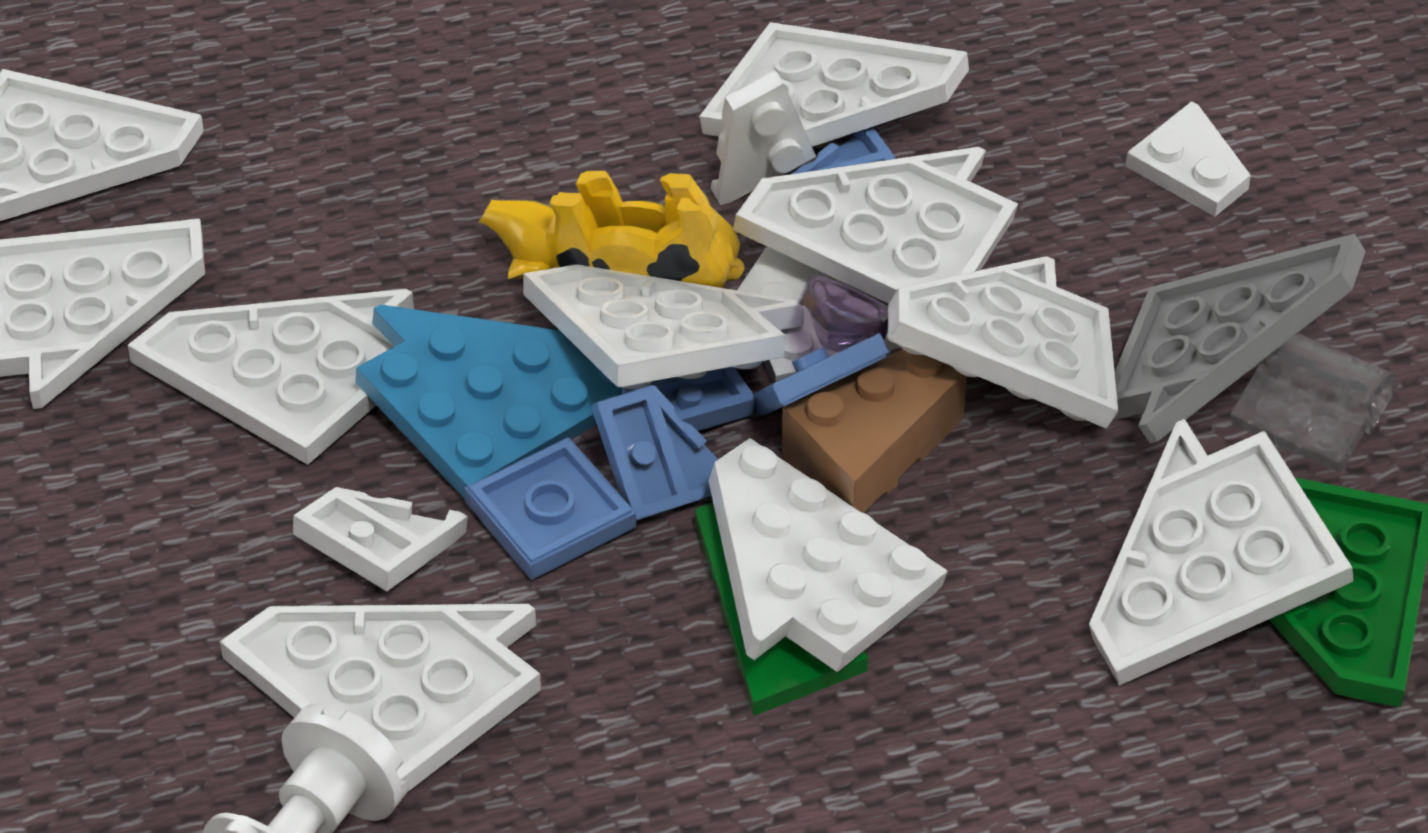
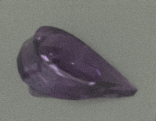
(842, 313)

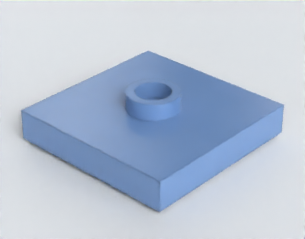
(818, 371)
(550, 508)

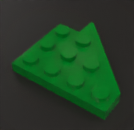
(1364, 630)

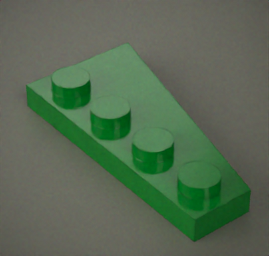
(786, 668)

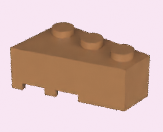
(873, 425)

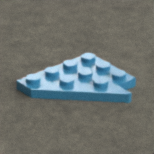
(479, 389)

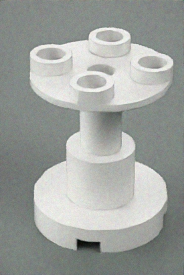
(336, 772)

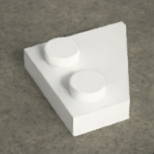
(758, 138)
(1191, 161)
(376, 534)

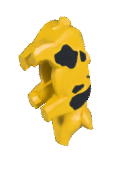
(598, 230)

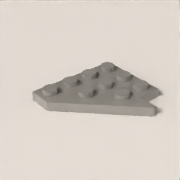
(1220, 324)

